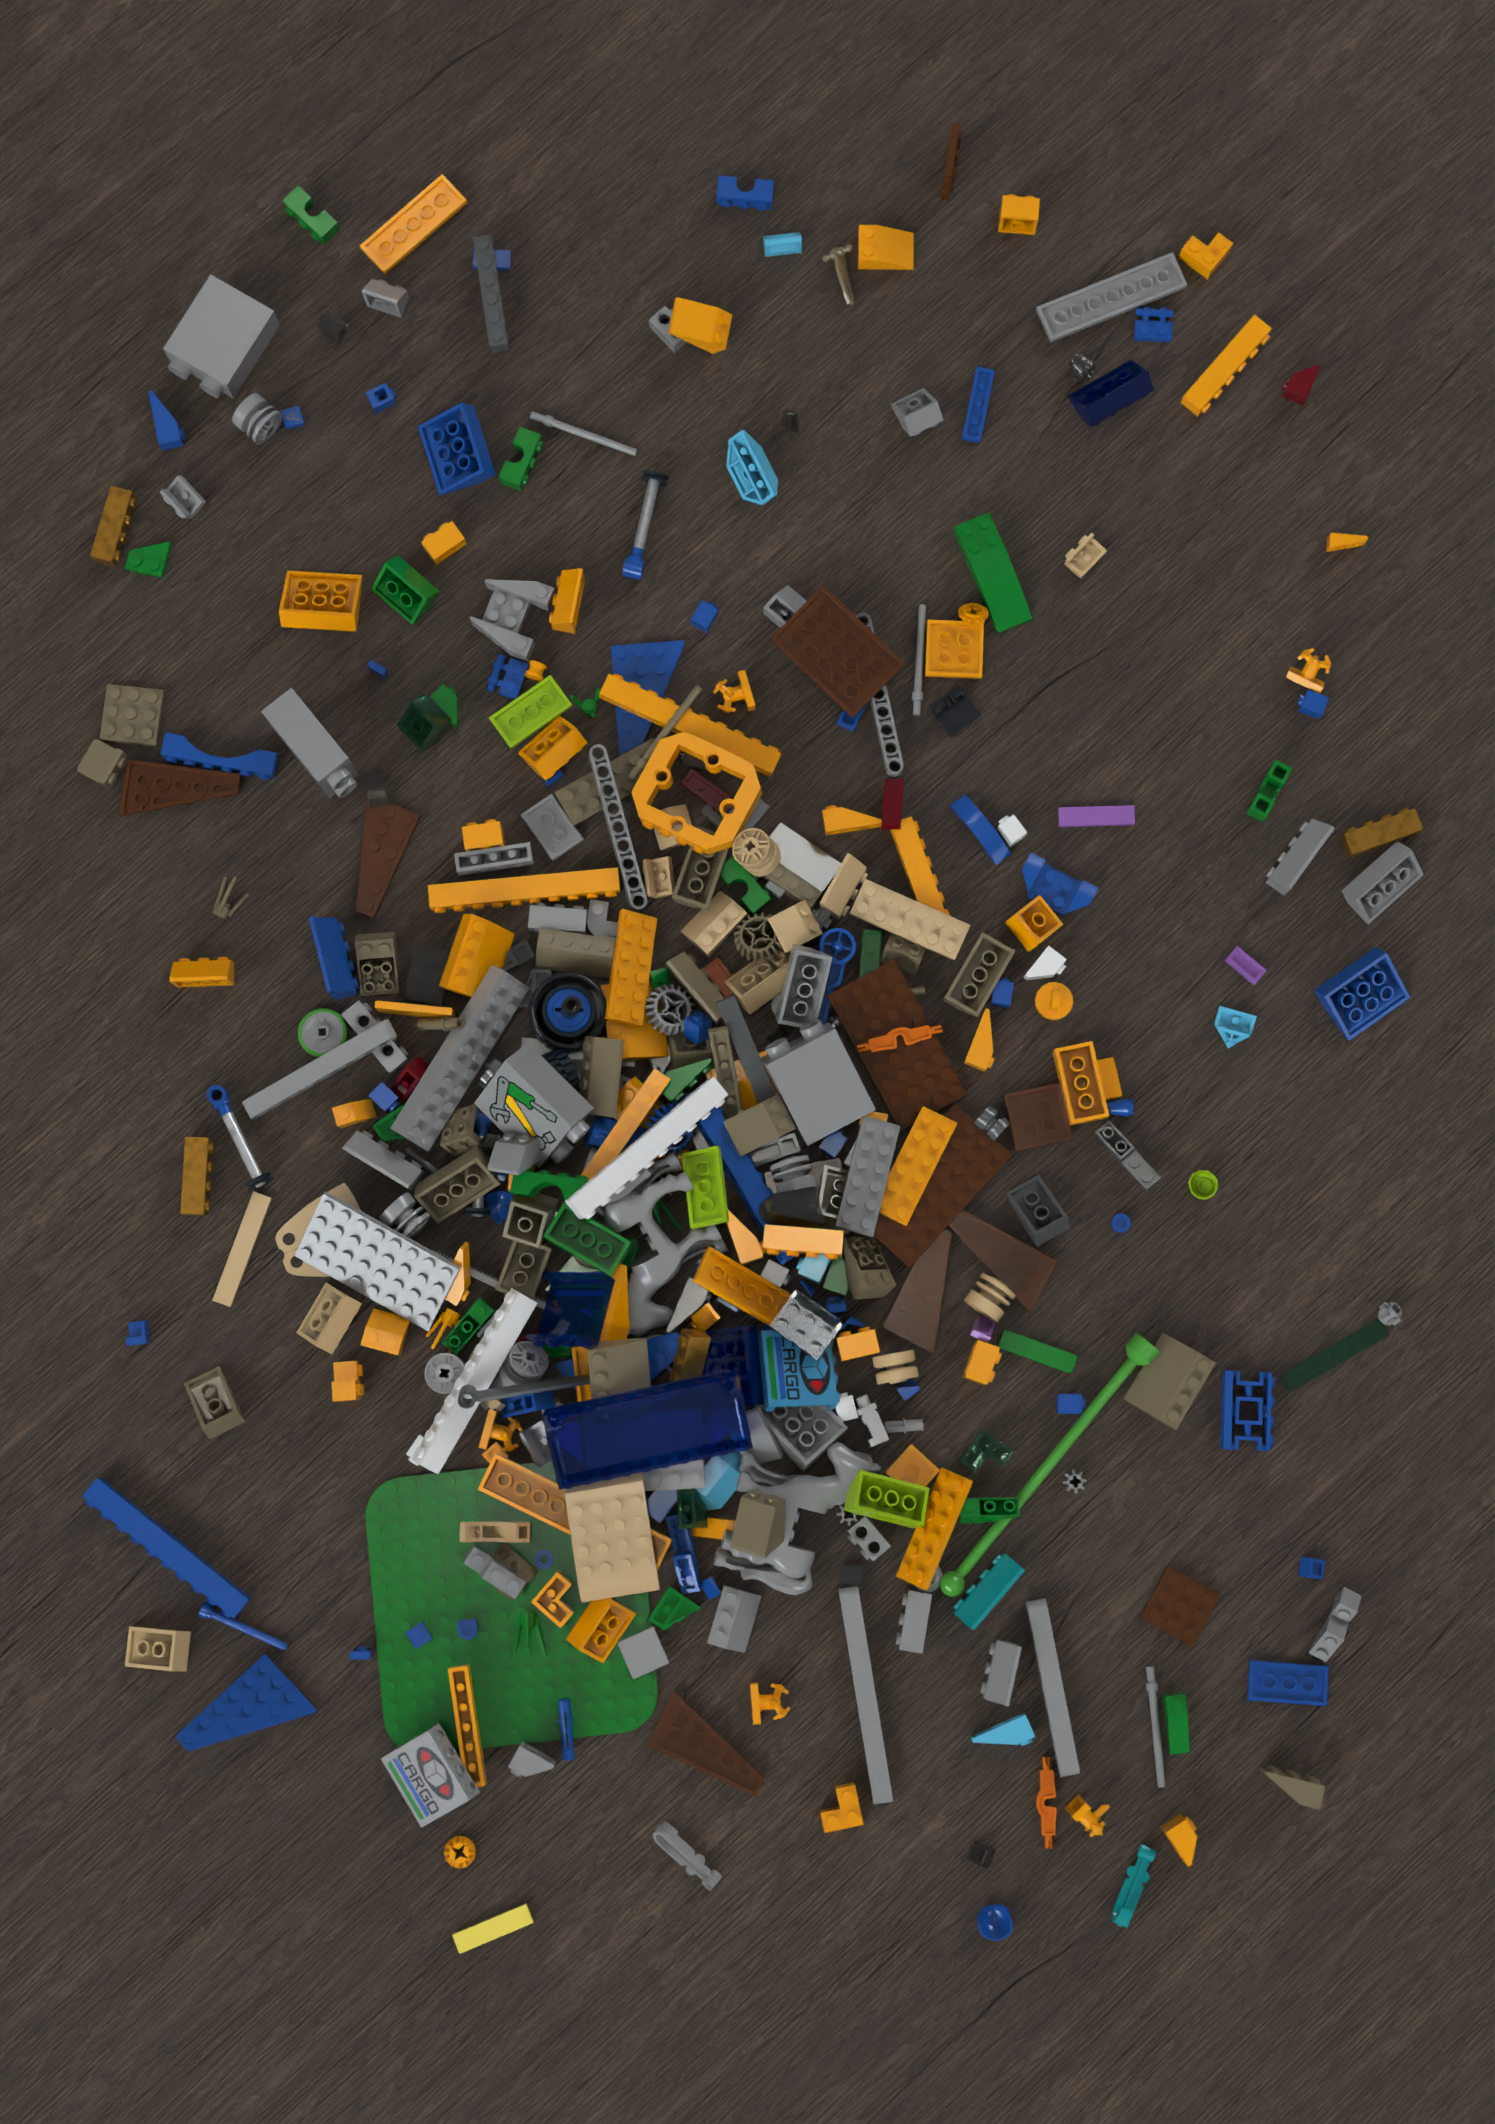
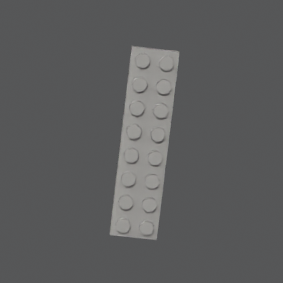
(1111, 297)

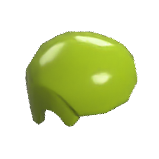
(1203, 1184)

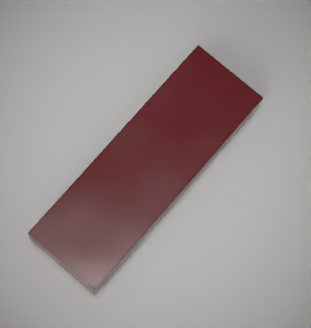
(705, 790)
(892, 804)

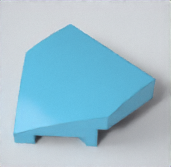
(1233, 1025)

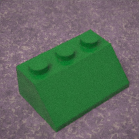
(404, 589)

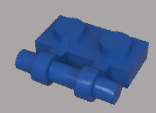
(1153, 330)
(513, 678)

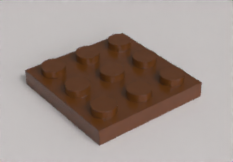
(952, 160)
(1038, 1117)
(1179, 1605)

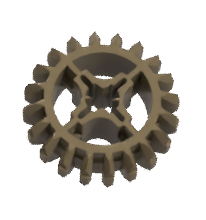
(755, 950)

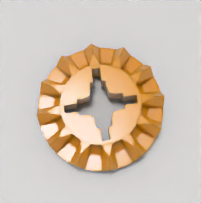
(978, 614)
(469, 1851)

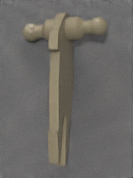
(837, 254)

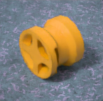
(535, 671)

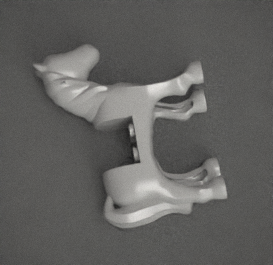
(665, 1258)
(813, 1493)

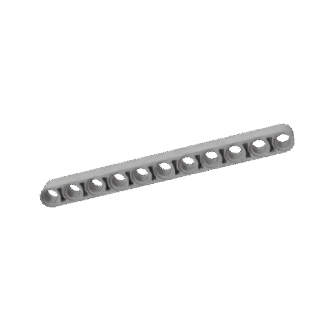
(865, 1695)

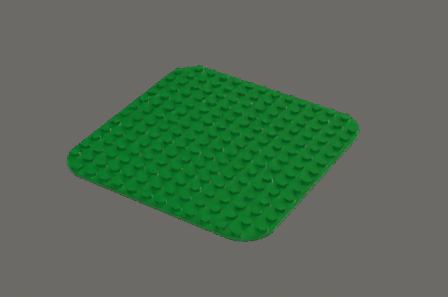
(422, 1578)

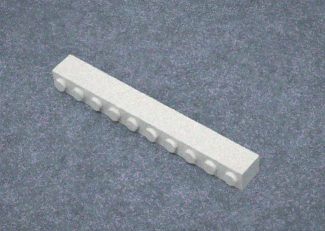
(646, 1148)
(478, 1372)

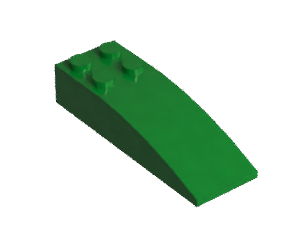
(992, 572)

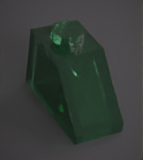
(691, 1510)

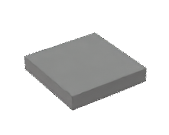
(643, 1652)

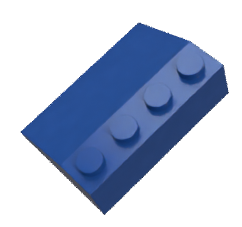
(456, 449)
(333, 957)
(1362, 993)

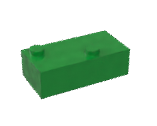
(588, 1241)

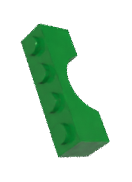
(530, 1183)

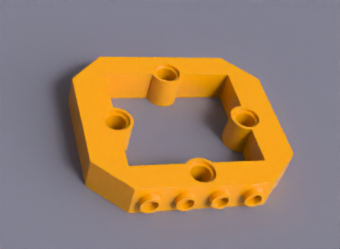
(661, 763)

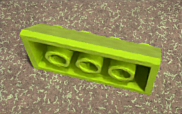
(887, 1499)

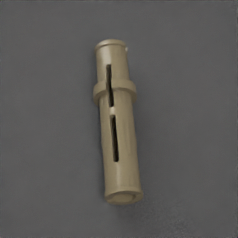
(445, 1023)

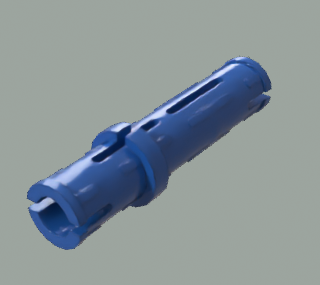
(564, 1706)

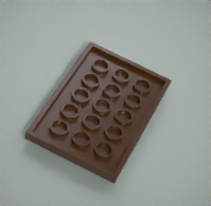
(837, 651)

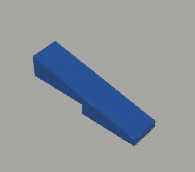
(684, 1556)

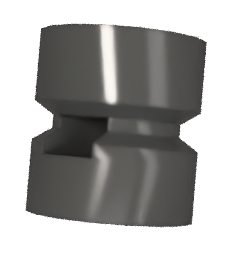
(991, 1122)

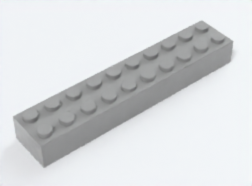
(460, 1058)

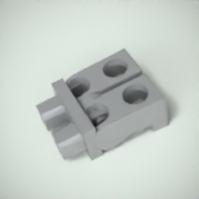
(872, 1420)

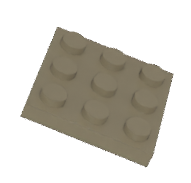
(132, 715)

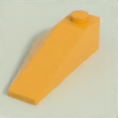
(617, 1317)

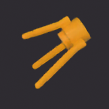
(449, 1319)

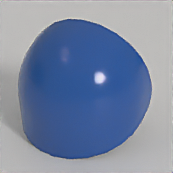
(499, 1203)
(995, 1922)

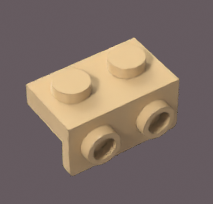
(1084, 556)
(658, 877)

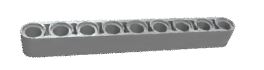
(885, 722)
(617, 818)
(319, 1069)
(1052, 1687)

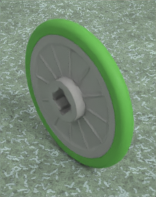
(320, 1020)

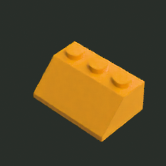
(567, 600)
(553, 747)
(202, 972)
(600, 1627)

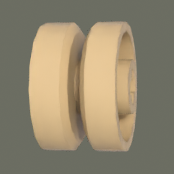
(895, 1367)

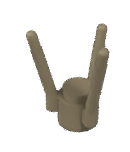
(220, 907)

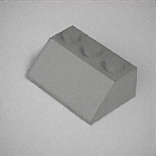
(734, 1619)
(1001, 1671)

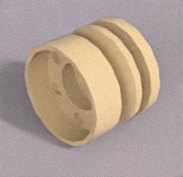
(756, 852)
(989, 1297)

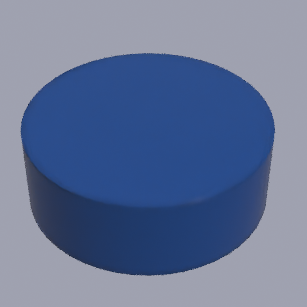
(1120, 1223)

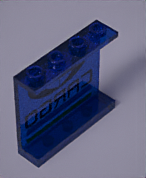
(574, 1309)

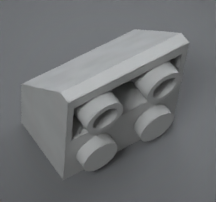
(783, 606)

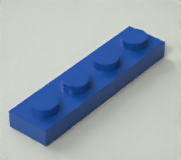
(978, 404)

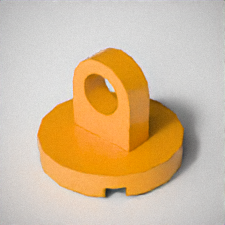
(1054, 1001)

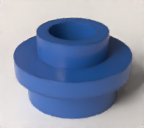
(550, 1559)

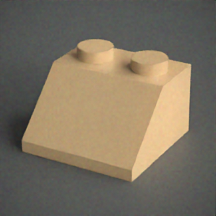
(795, 925)

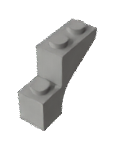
(493, 1571)
(1335, 1626)

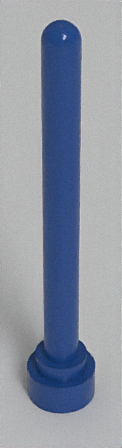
(208, 1611)

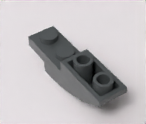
(1127, 1156)

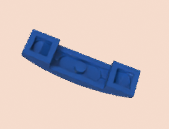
(981, 829)

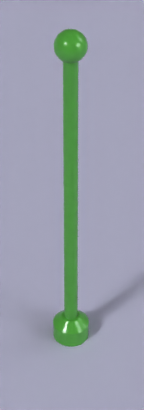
(1139, 1353)

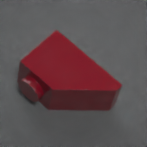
(1300, 384)
(409, 1078)

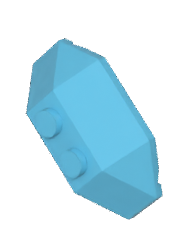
(750, 469)
(720, 1480)

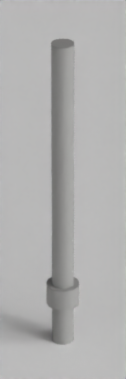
(549, 421)
(917, 695)
(1152, 1687)

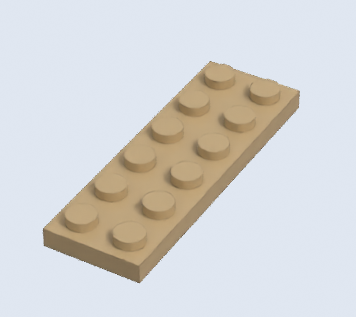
(909, 919)

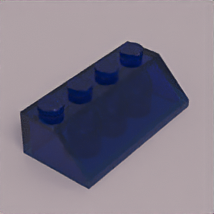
(1111, 392)

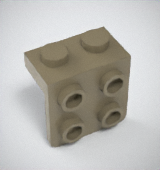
(102, 763)
(514, 1562)

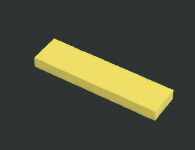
(493, 1928)

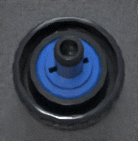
(566, 1011)

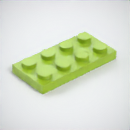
(530, 712)
(708, 1199)

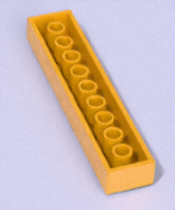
(540, 1497)

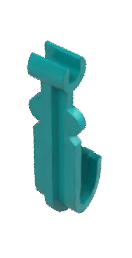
(1132, 1887)

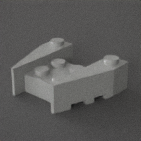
(508, 613)

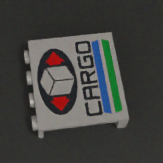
(430, 1775)

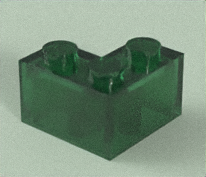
(984, 1446)

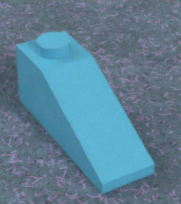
(1012, 1732)

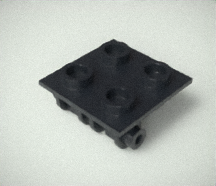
(954, 710)

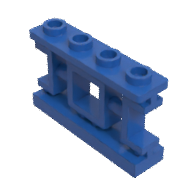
(1229, 1410)

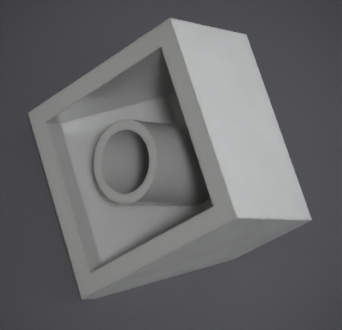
(385, 297)
(917, 412)
(514, 1154)
(530, 1761)

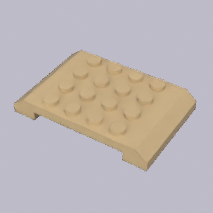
(611, 1538)

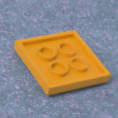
(954, 649)

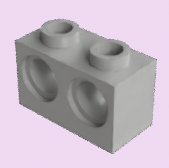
(661, 330)
(872, 1535)

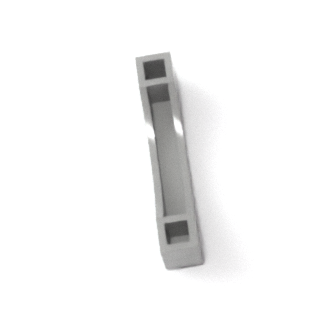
(774, 1150)

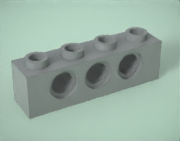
(494, 859)
(353, 1017)

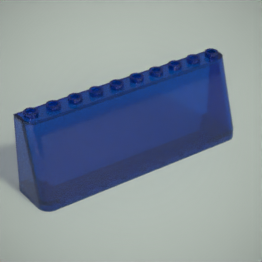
(647, 1429)

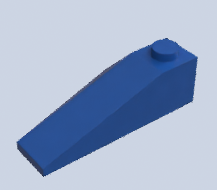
(600, 1130)

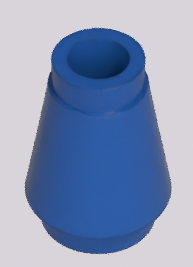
(1121, 1107)

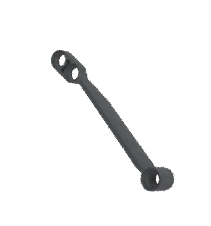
(519, 1389)

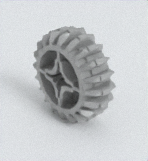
(665, 1002)

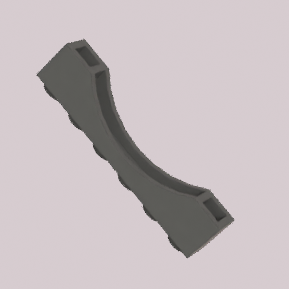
(491, 293)

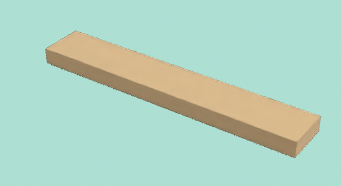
(242, 1249)

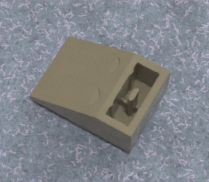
(377, 963)
(866, 1268)
(1303, 1790)

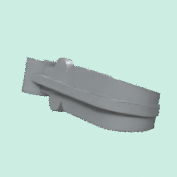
(681, 1852)

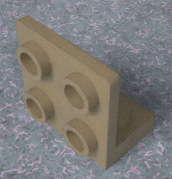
(906, 953)
(458, 1131)

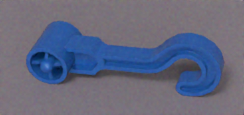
(841, 946)

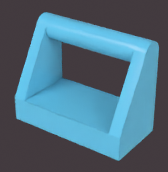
(782, 244)

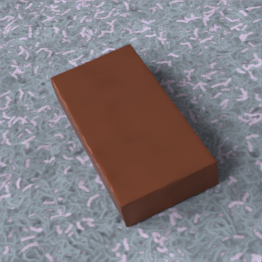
(719, 973)

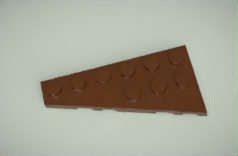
(163, 786)

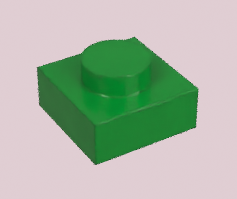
(659, 977)

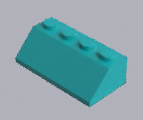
(988, 1590)

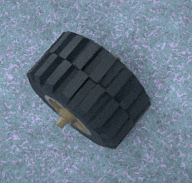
(564, 1066)

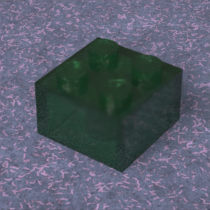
(424, 722)

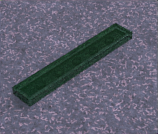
(1334, 1355)

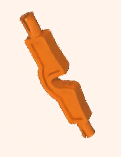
(889, 1040)
(1046, 1791)

